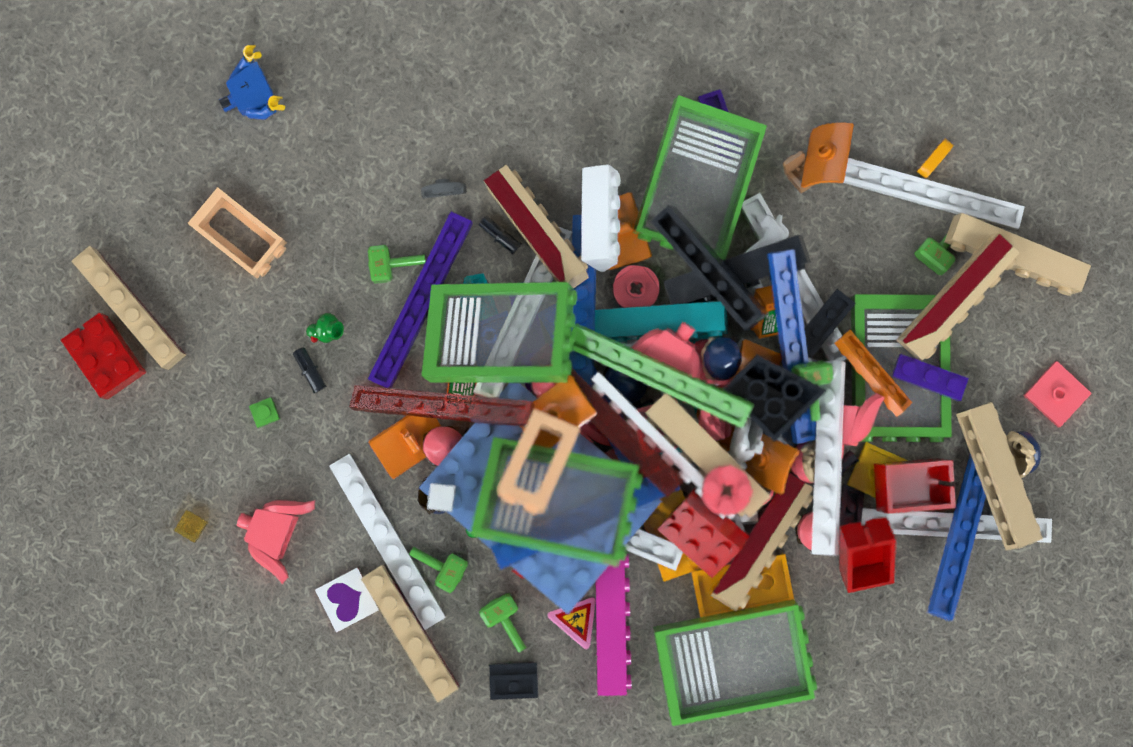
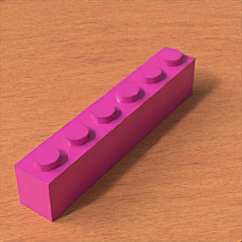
(612, 631)

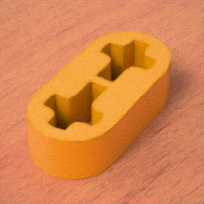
(935, 158)

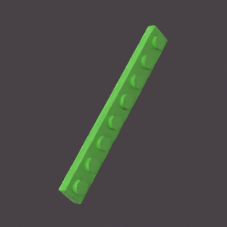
(661, 376)

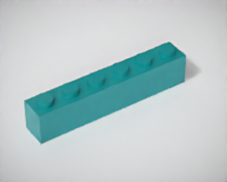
(634, 322)

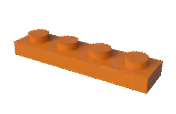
(873, 373)

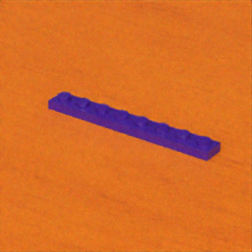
(417, 305)

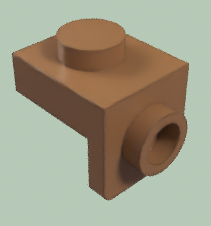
(794, 170)

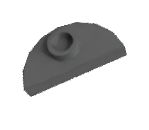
(443, 188)

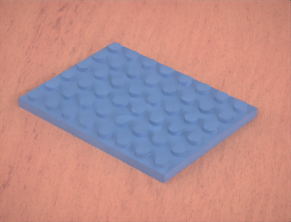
(555, 575)

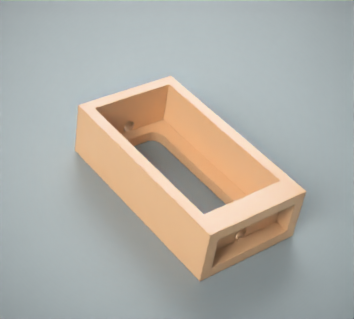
(219, 200)
(539, 501)

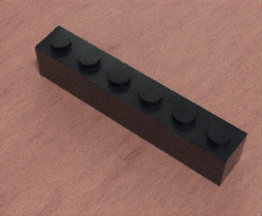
(709, 267)
(748, 267)

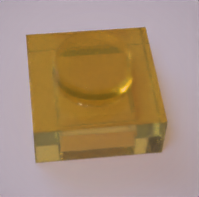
(191, 526)

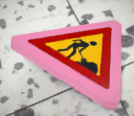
(578, 622)

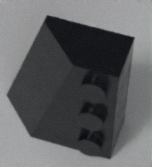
(776, 395)

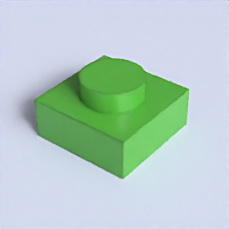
(264, 412)

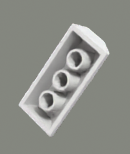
(600, 217)

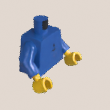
(250, 89)

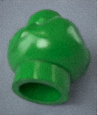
(325, 329)

